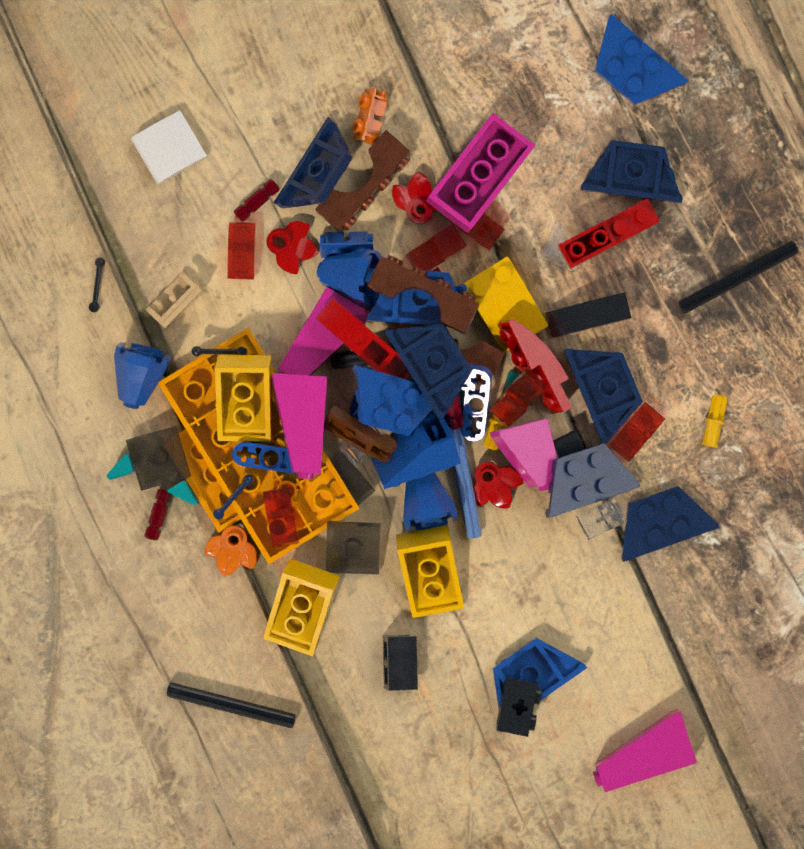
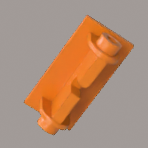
(370, 103)

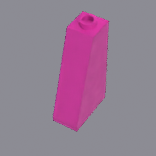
(315, 342)
(302, 414)
(648, 754)

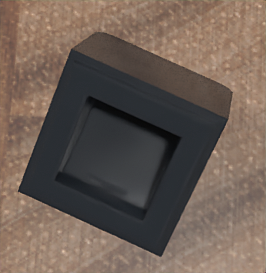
(568, 443)

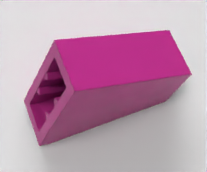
(529, 451)

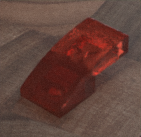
(484, 232)
(436, 249)
(241, 250)
(517, 397)
(636, 431)
(280, 517)

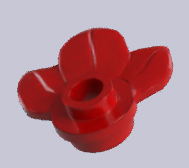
(413, 196)
(296, 246)
(498, 488)

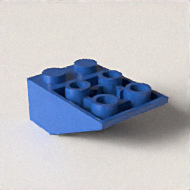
(419, 454)

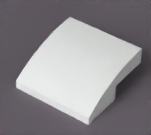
(168, 147)

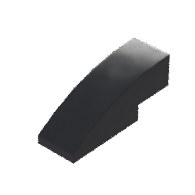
(588, 315)

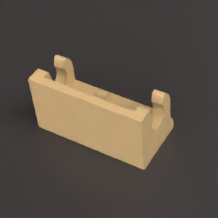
(174, 300)

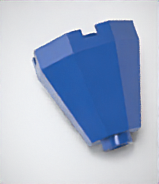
(350, 274)
(138, 372)
(427, 504)

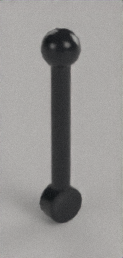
(94, 306)
(197, 351)

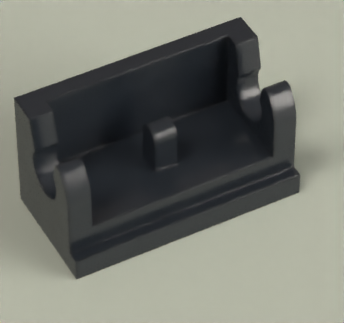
(400, 662)

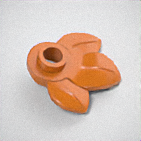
(231, 554)

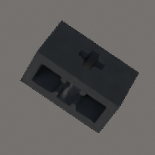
(508, 719)

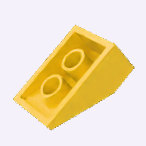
(504, 298)
(244, 397)
(430, 571)
(301, 607)

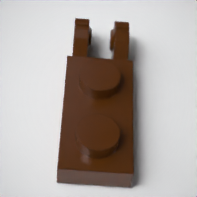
(360, 435)

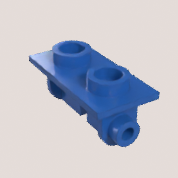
(333, 243)

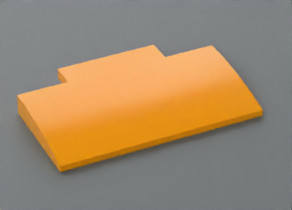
(218, 476)

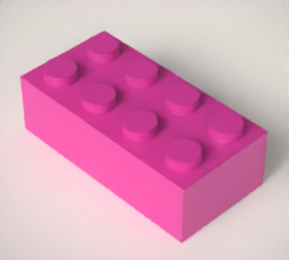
(480, 173)

